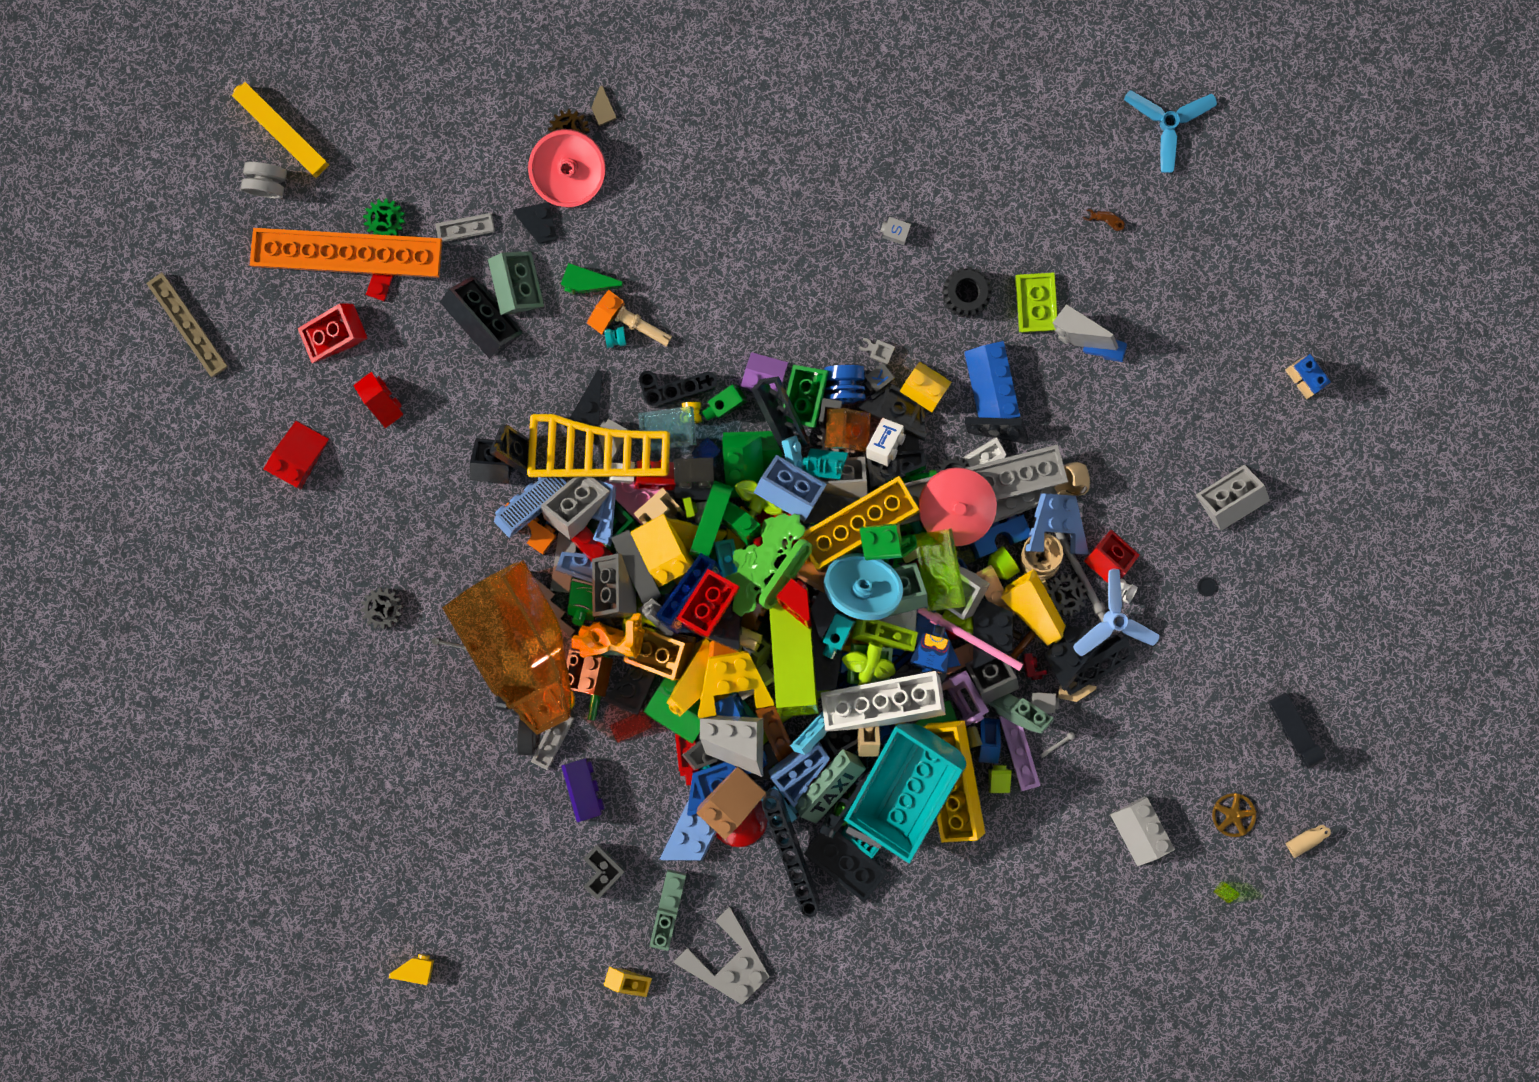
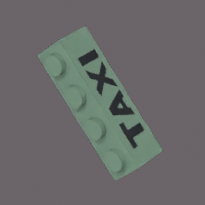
(829, 786)

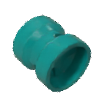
(610, 336)

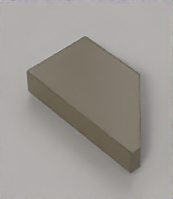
(602, 108)

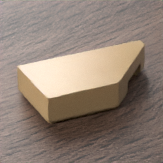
(1077, 695)

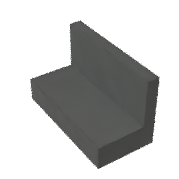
(828, 404)

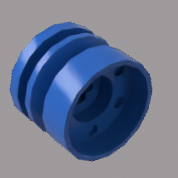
(844, 383)

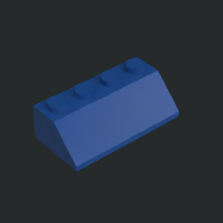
(992, 381)

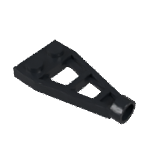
(833, 823)

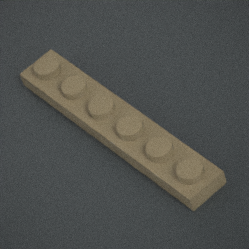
(187, 325)

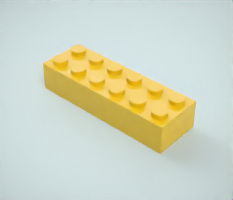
(841, 532)
(961, 814)

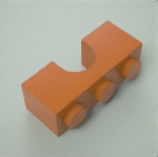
(541, 536)

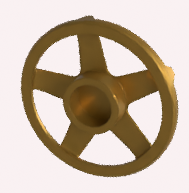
(1234, 815)

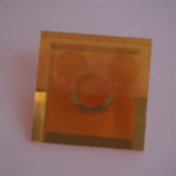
(847, 430)

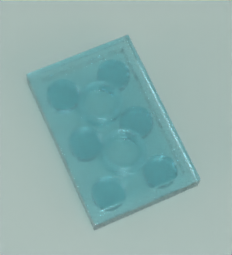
(676, 421)

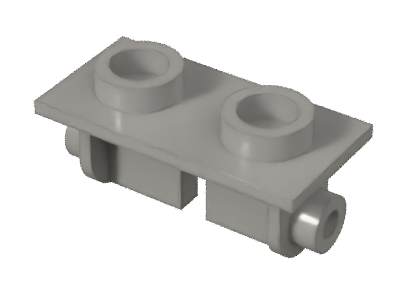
(650, 611)

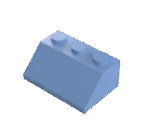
(790, 488)

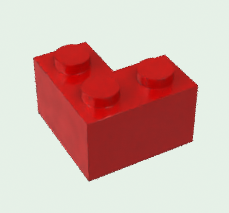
(378, 399)

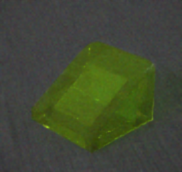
(1226, 892)

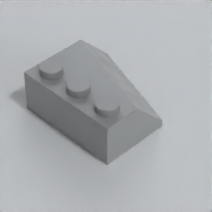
(734, 740)

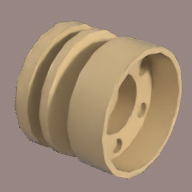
(1052, 558)

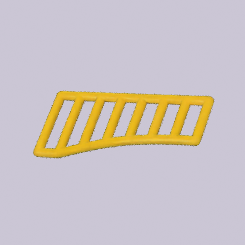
(590, 431)

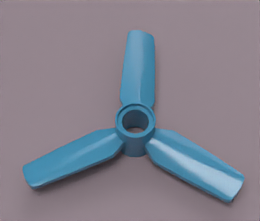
(1169, 136)

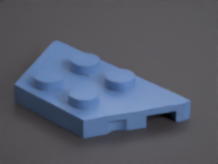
(689, 839)

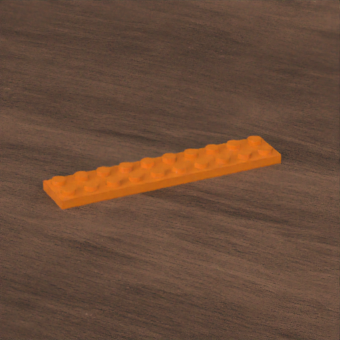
(346, 252)

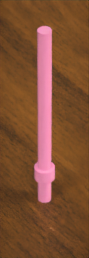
(937, 619)

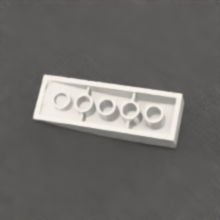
(884, 702)

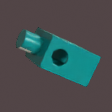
(842, 626)

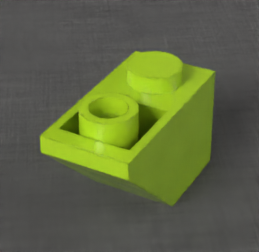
(999, 779)

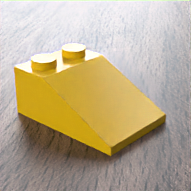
(662, 550)

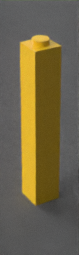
(280, 129)

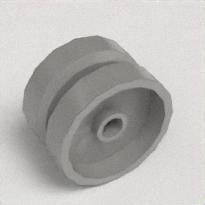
(263, 180)

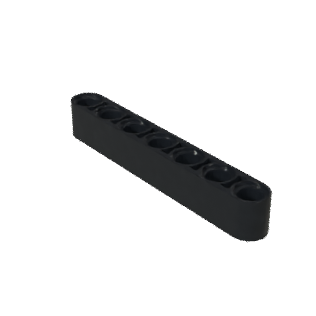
(791, 844)

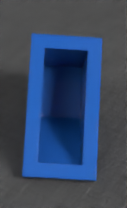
(990, 739)

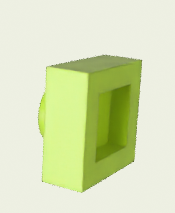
(690, 508)

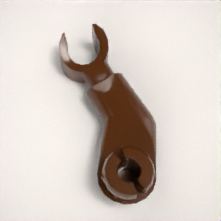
(1109, 217)

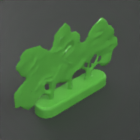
(757, 563)

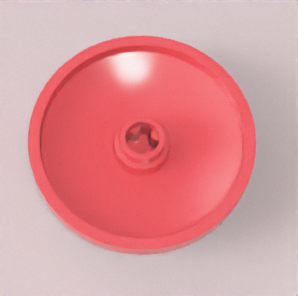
(566, 168)
(958, 501)

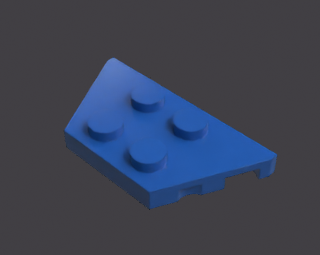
(705, 782)

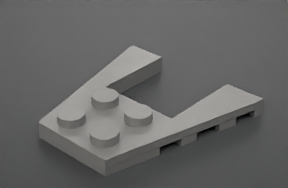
(741, 974)

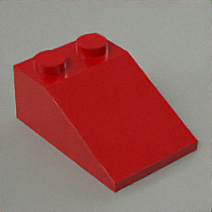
(332, 332)
(296, 455)

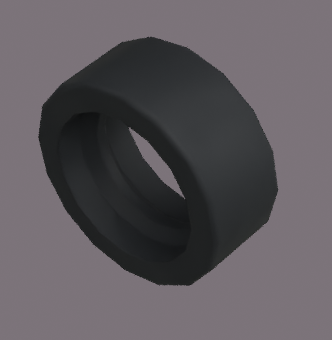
(525, 740)

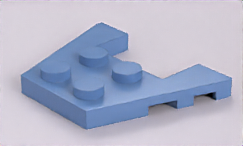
(605, 515)
(1058, 515)

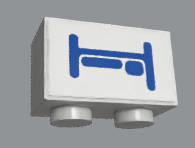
(885, 441)

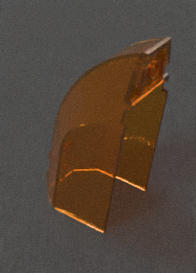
(516, 644)

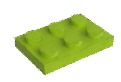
(1036, 302)

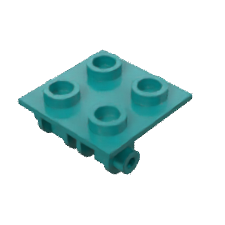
(825, 463)

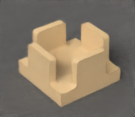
(657, 505)

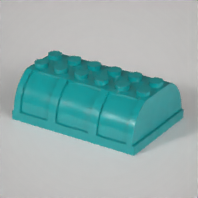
(906, 789)

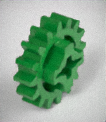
(390, 214)

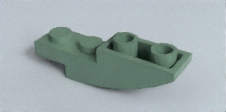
(1022, 713)
(668, 909)

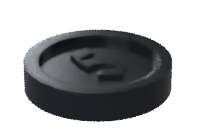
(1206, 586)

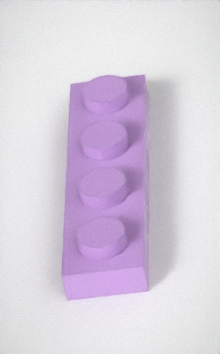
(1020, 755)

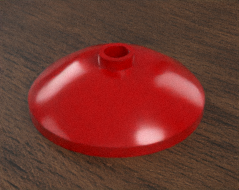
(749, 830)

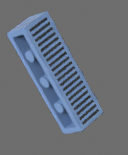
(527, 505)

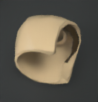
(1077, 478)

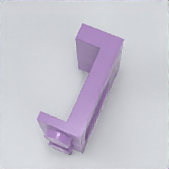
(954, 685)

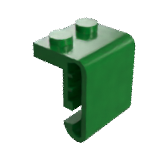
(886, 542)

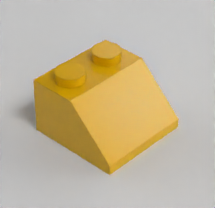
(925, 386)

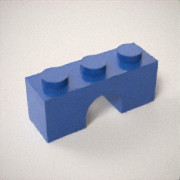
(1014, 529)

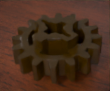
(571, 122)

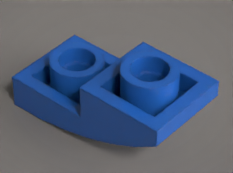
(1113, 355)

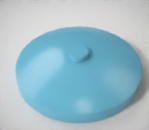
(863, 587)

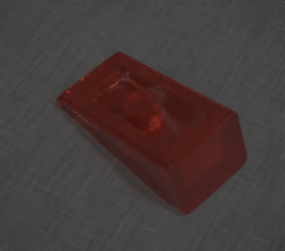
(630, 726)

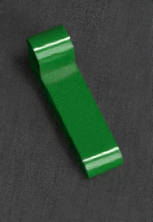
(711, 519)

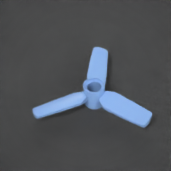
(1104, 629)

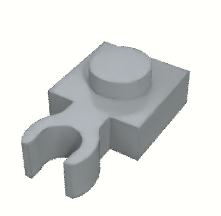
(880, 351)

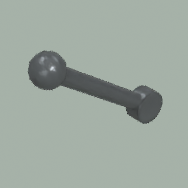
(435, 641)

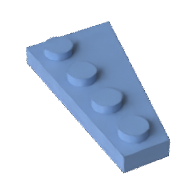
(575, 565)

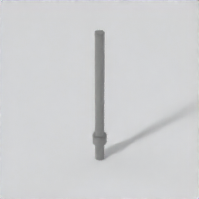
(1097, 606)

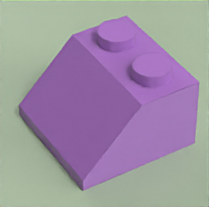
(760, 368)

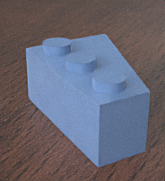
(797, 771)

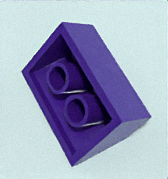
(582, 789)

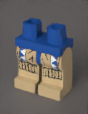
(1313, 376)

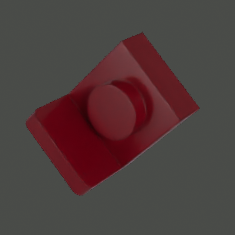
(1030, 664)

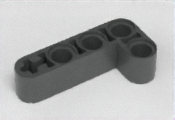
(636, 567)

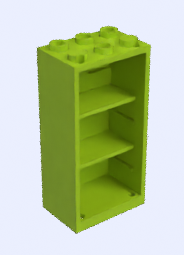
(793, 664)

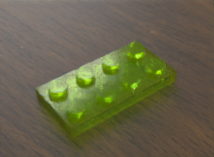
(940, 569)

